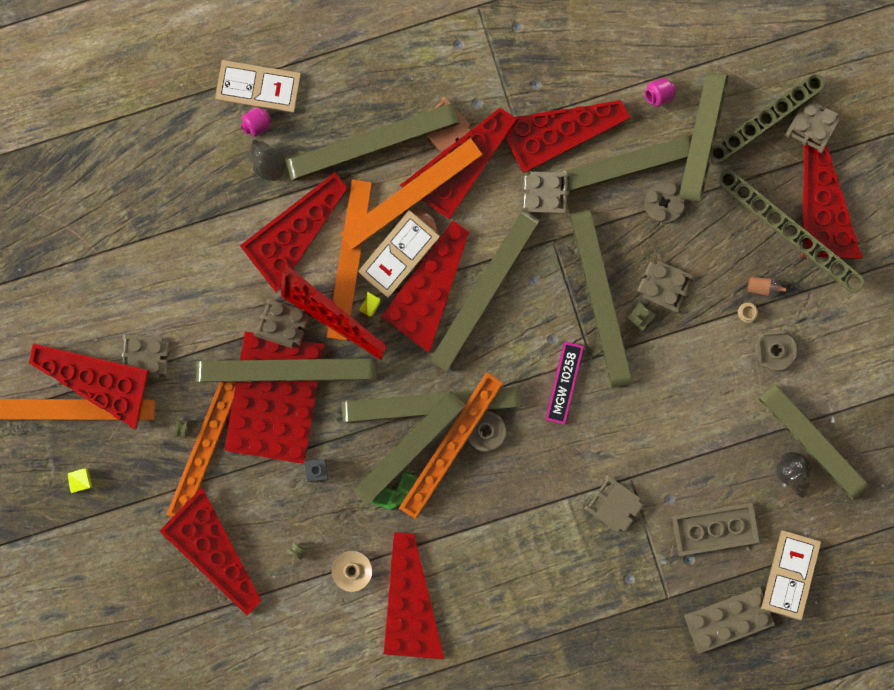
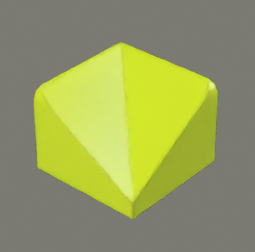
(370, 305)
(79, 480)

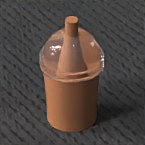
(765, 286)

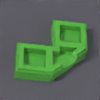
(391, 498)

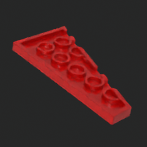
(551, 133)
(487, 138)
(424, 296)
(313, 302)
(102, 382)
(203, 541)
(410, 616)

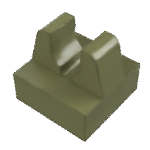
(641, 316)

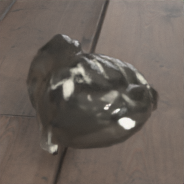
(267, 161)
(794, 472)

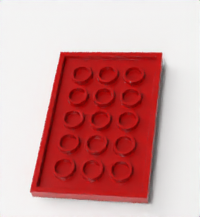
(273, 416)

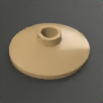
(341, 575)

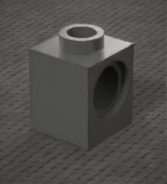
(316, 470)

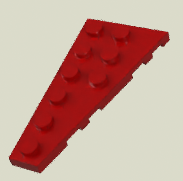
(824, 206)
(292, 232)

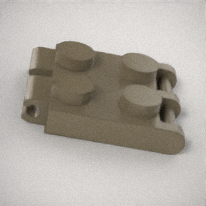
(813, 125)
(546, 192)
(664, 285)
(282, 324)
(146, 354)
(615, 505)

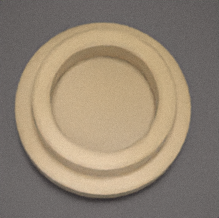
(747, 312)

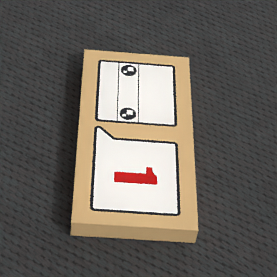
(258, 86)
(399, 253)
(791, 575)

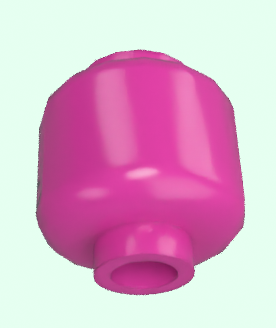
(660, 92)
(255, 122)

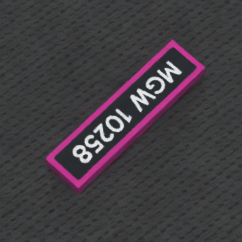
(564, 383)

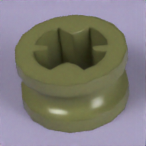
(181, 428)
(296, 551)

